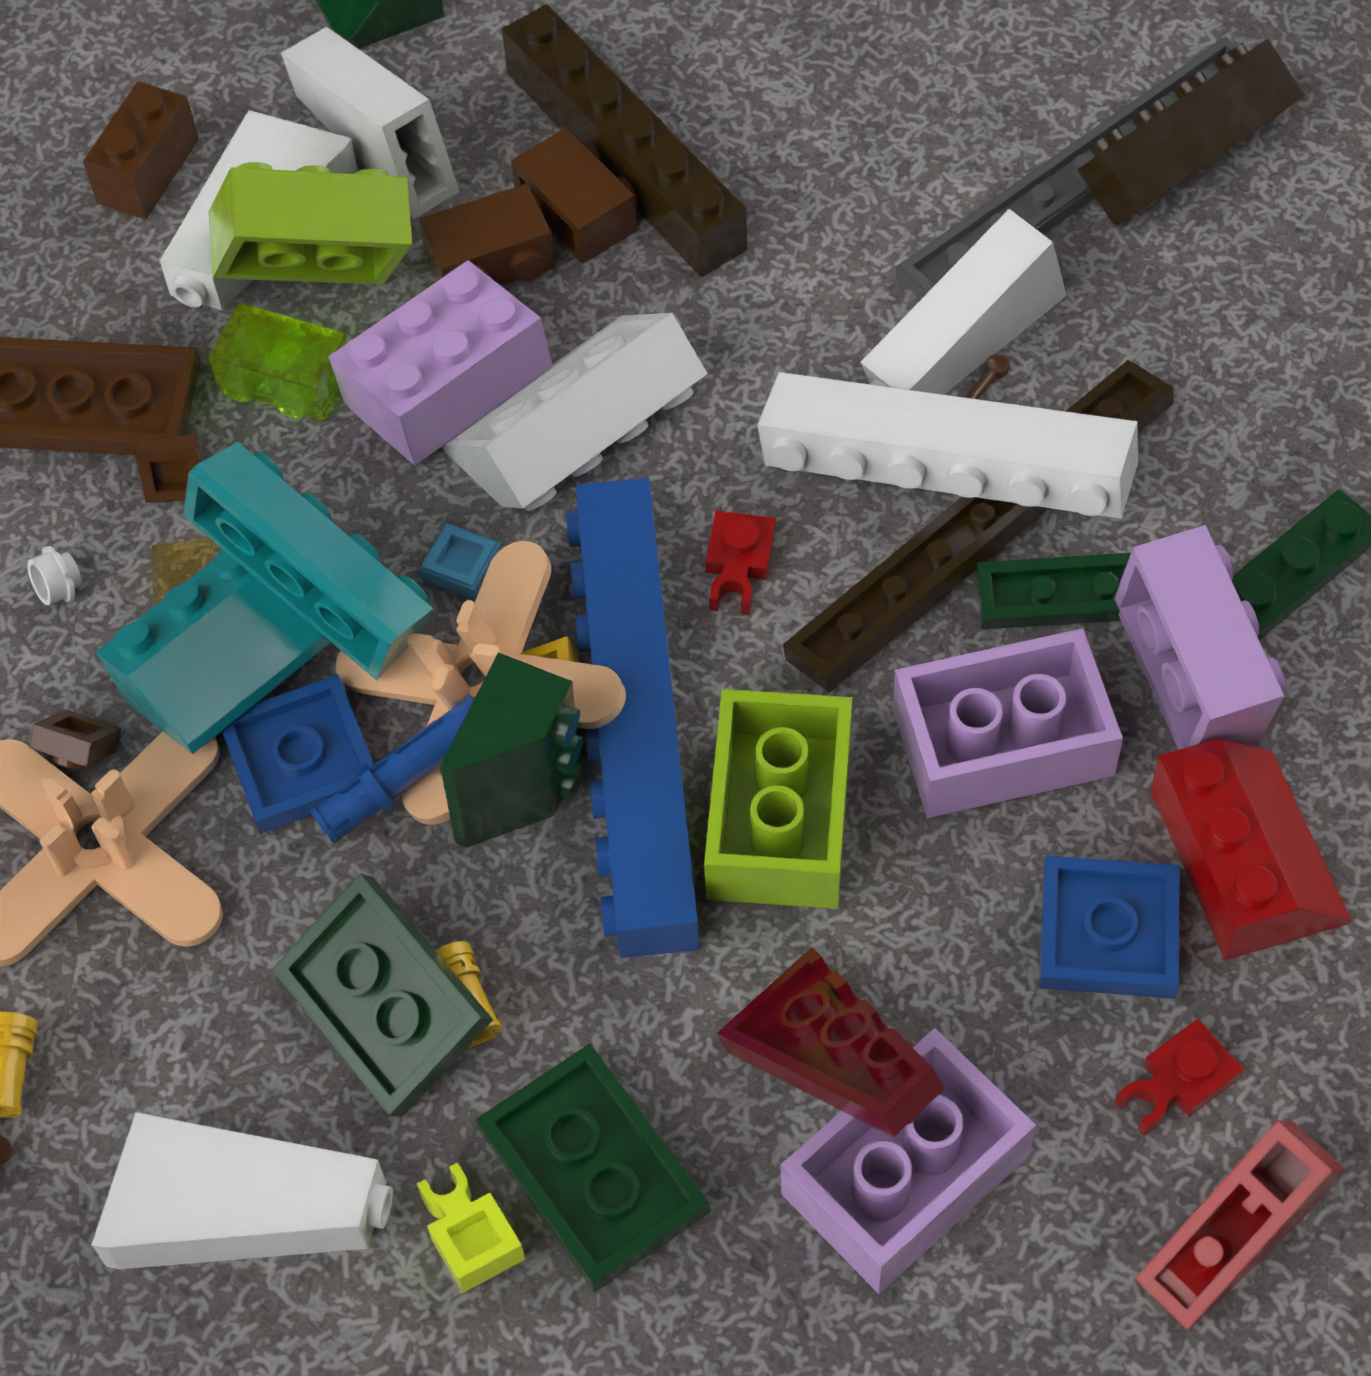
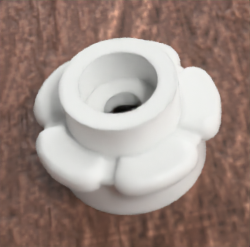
(54, 576)

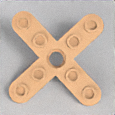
(493, 624)
(126, 863)

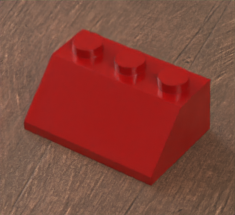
(1245, 846)

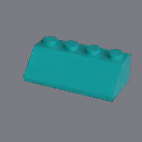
(305, 557)
(208, 652)

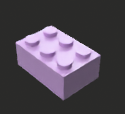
(441, 361)
(1198, 641)
(1006, 722)
(896, 1196)

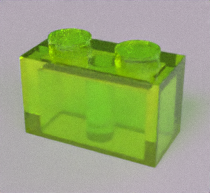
(277, 362)

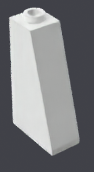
(381, 113)
(257, 139)
(971, 311)
(232, 1196)

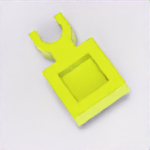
(470, 1235)

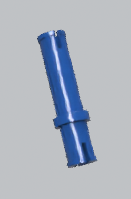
(391, 776)

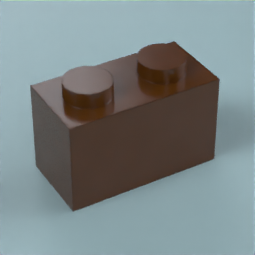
(141, 150)
(577, 194)
(495, 233)

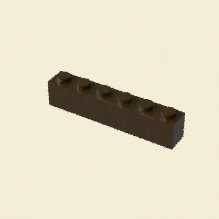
(587, 97)

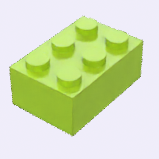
(309, 225)
(778, 799)

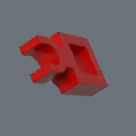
(738, 551)
(1185, 1070)

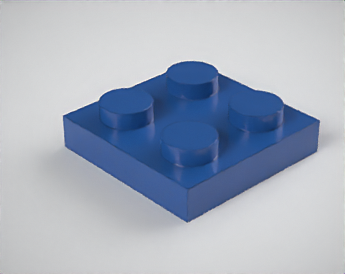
(296, 751)
(1110, 927)

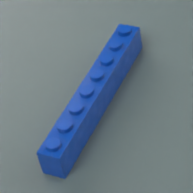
(639, 749)

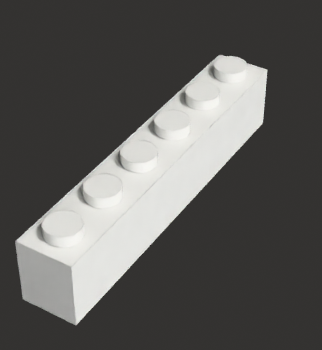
(950, 444)

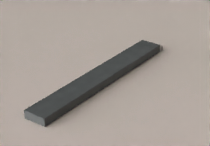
(1050, 190)

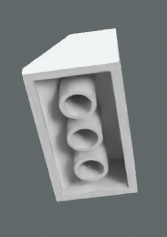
(579, 409)

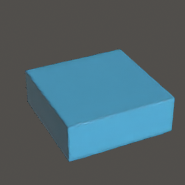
(459, 560)

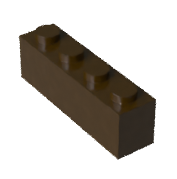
(1190, 132)

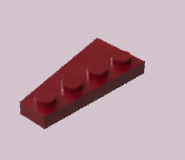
(833, 1047)

